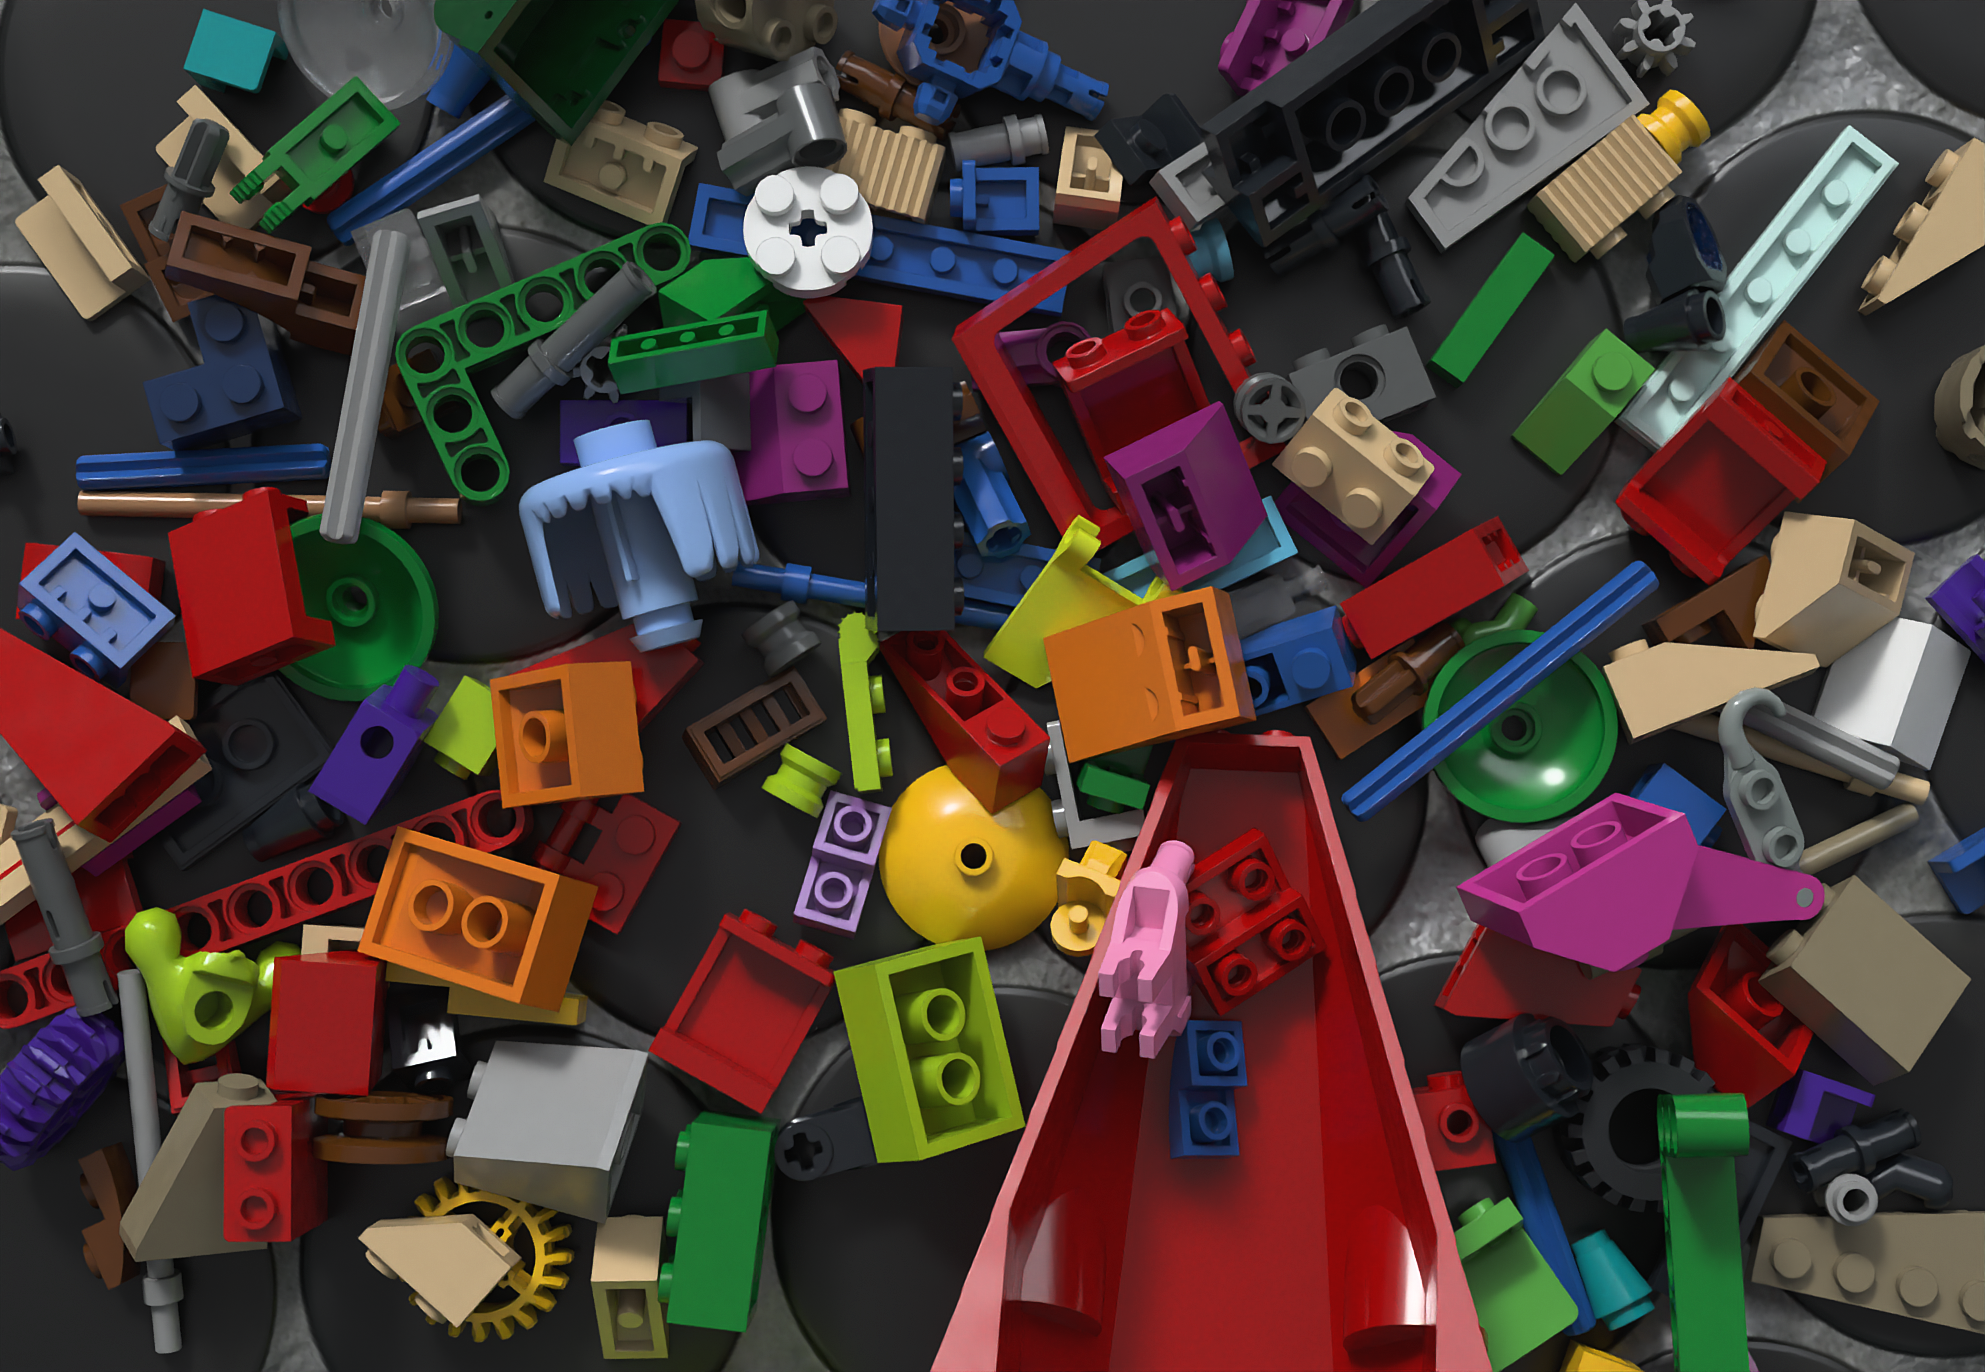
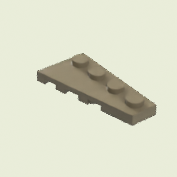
(1893, 1263)

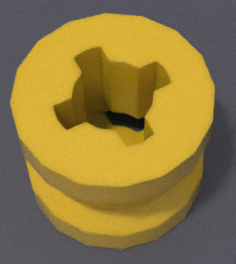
(1676, 124)

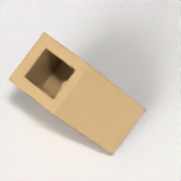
(443, 1258)

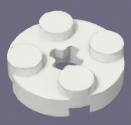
(801, 194)

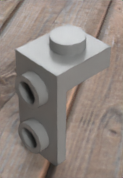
(1113, 830)

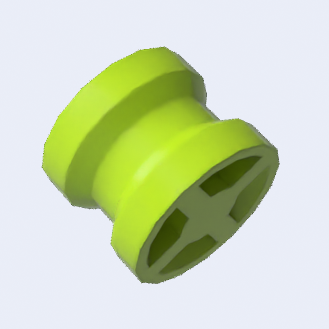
(801, 780)

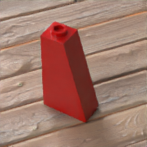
(87, 742)

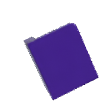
(1815, 1106)

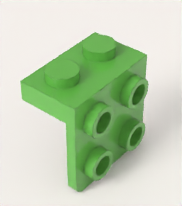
(1510, 1283)

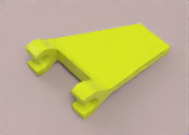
(1061, 599)

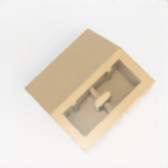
(1829, 586)

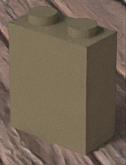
(1864, 981)

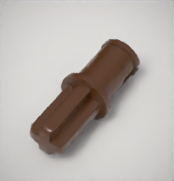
(1406, 673)

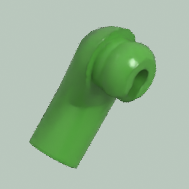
(1513, 615)

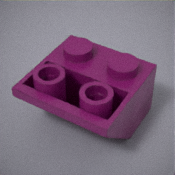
(1188, 495)

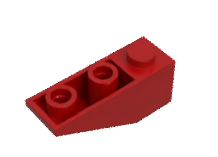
(971, 719)

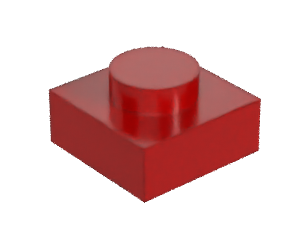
(689, 56)

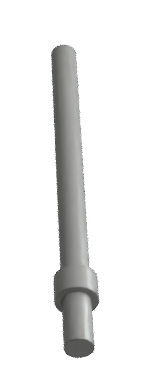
(162, 1282)

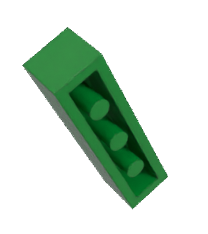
(1490, 310)
(693, 352)

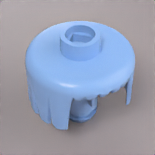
(638, 529)

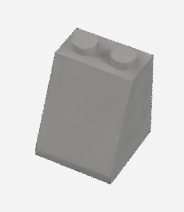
(551, 1124)

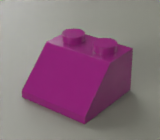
(795, 435)

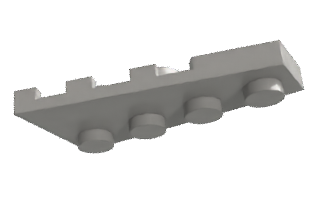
(1537, 124)

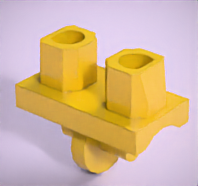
(1086, 897)

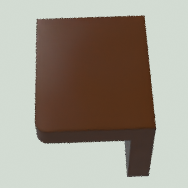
(164, 682)

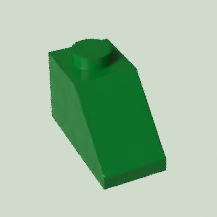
(723, 290)

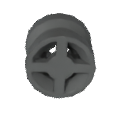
(1282, 411)
(781, 638)

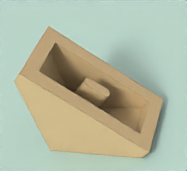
(1087, 183)

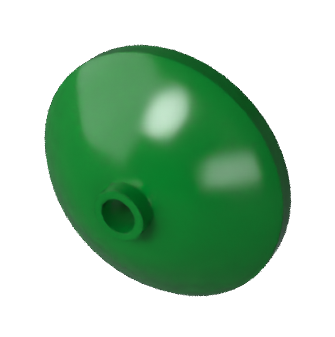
(370, 638)
(1563, 742)

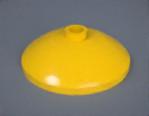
(943, 896)

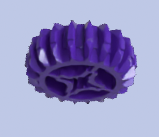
(55, 1083)

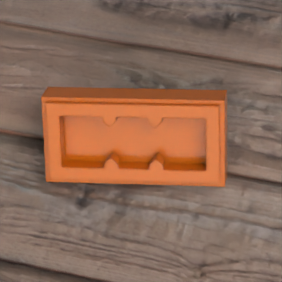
(1340, 724)

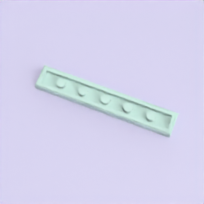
(1763, 284)

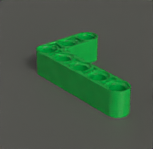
(520, 331)
(1701, 1226)

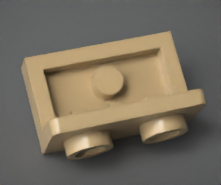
(1354, 465)

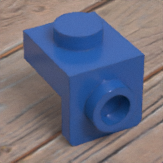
(996, 200)

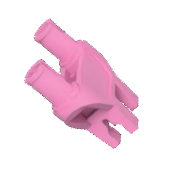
(1148, 955)

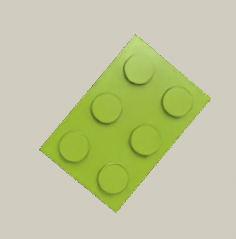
(929, 1050)

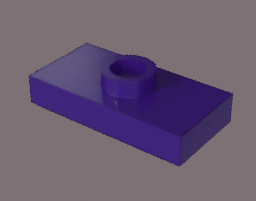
(579, 417)

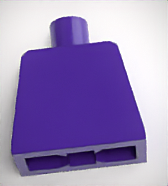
(379, 746)

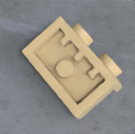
(623, 165)

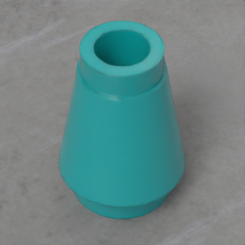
(1611, 1281)

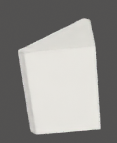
(1895, 689)

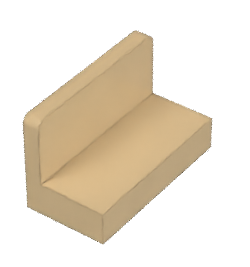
(236, 163)
(80, 246)

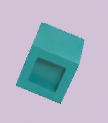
(232, 53)

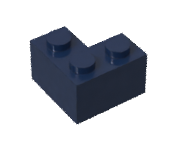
(236, 389)

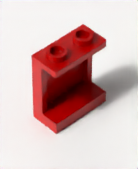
(1130, 385)
(1719, 482)
(244, 589)
(746, 1009)
(269, 1170)

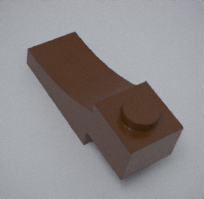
(270, 278)

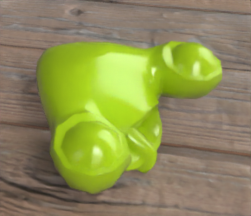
(202, 997)

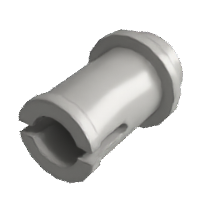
(1858, 1203)

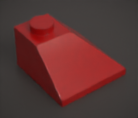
(1736, 1025)

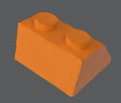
(567, 734)

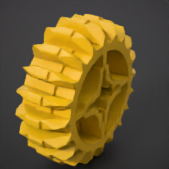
(530, 1288)

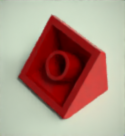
(327, 1023)

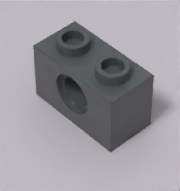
(1387, 360)

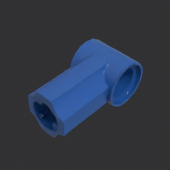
(987, 500)

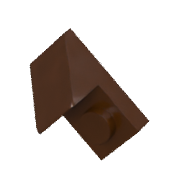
(1727, 603)

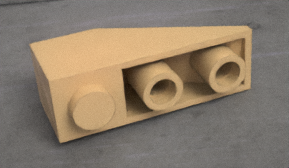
(1938, 231)

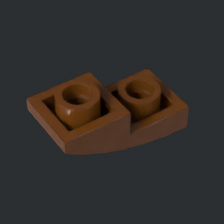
(111, 1187)

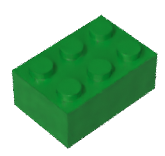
(719, 1220)

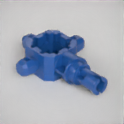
(1008, 63)

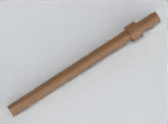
(392, 509)

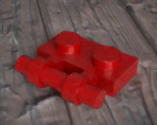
(622, 858)

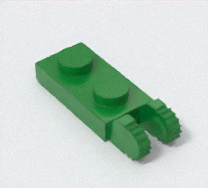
(320, 150)

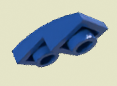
(1203, 1079)

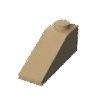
(1683, 682)

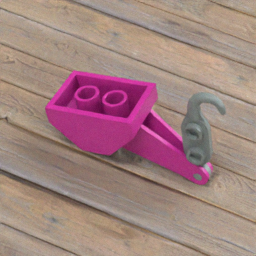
(1633, 871)

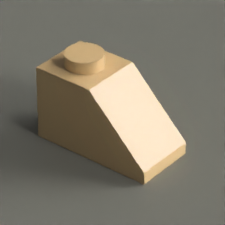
(626, 1287)

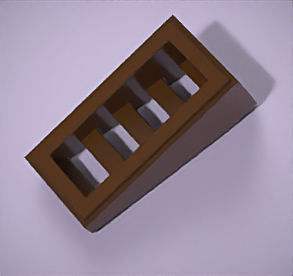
(719, 721)

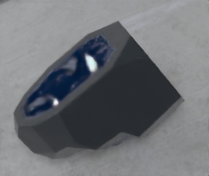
(1683, 251)

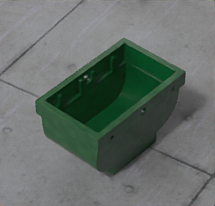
(553, 54)

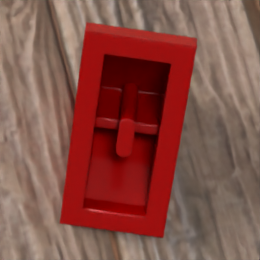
(859, 330)

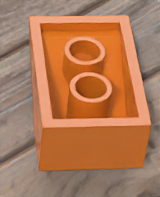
(478, 920)

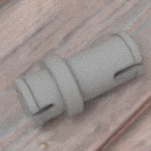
(1000, 142)

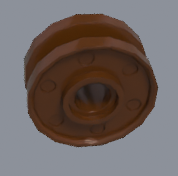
(382, 1127)

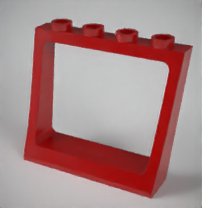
(1016, 407)

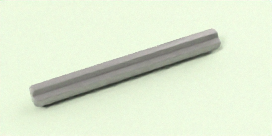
(365, 387)

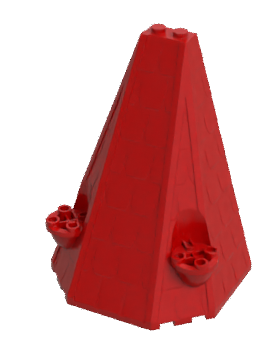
(1304, 1247)

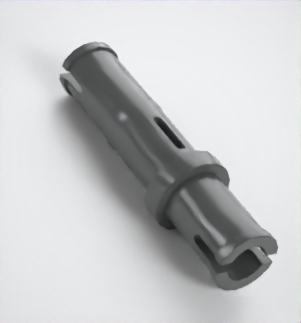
(553, 359)
(72, 937)

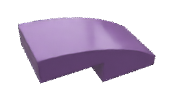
(842, 864)

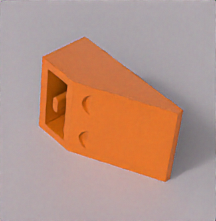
(1150, 675)

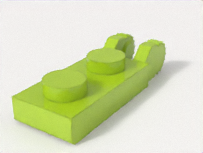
(863, 699)

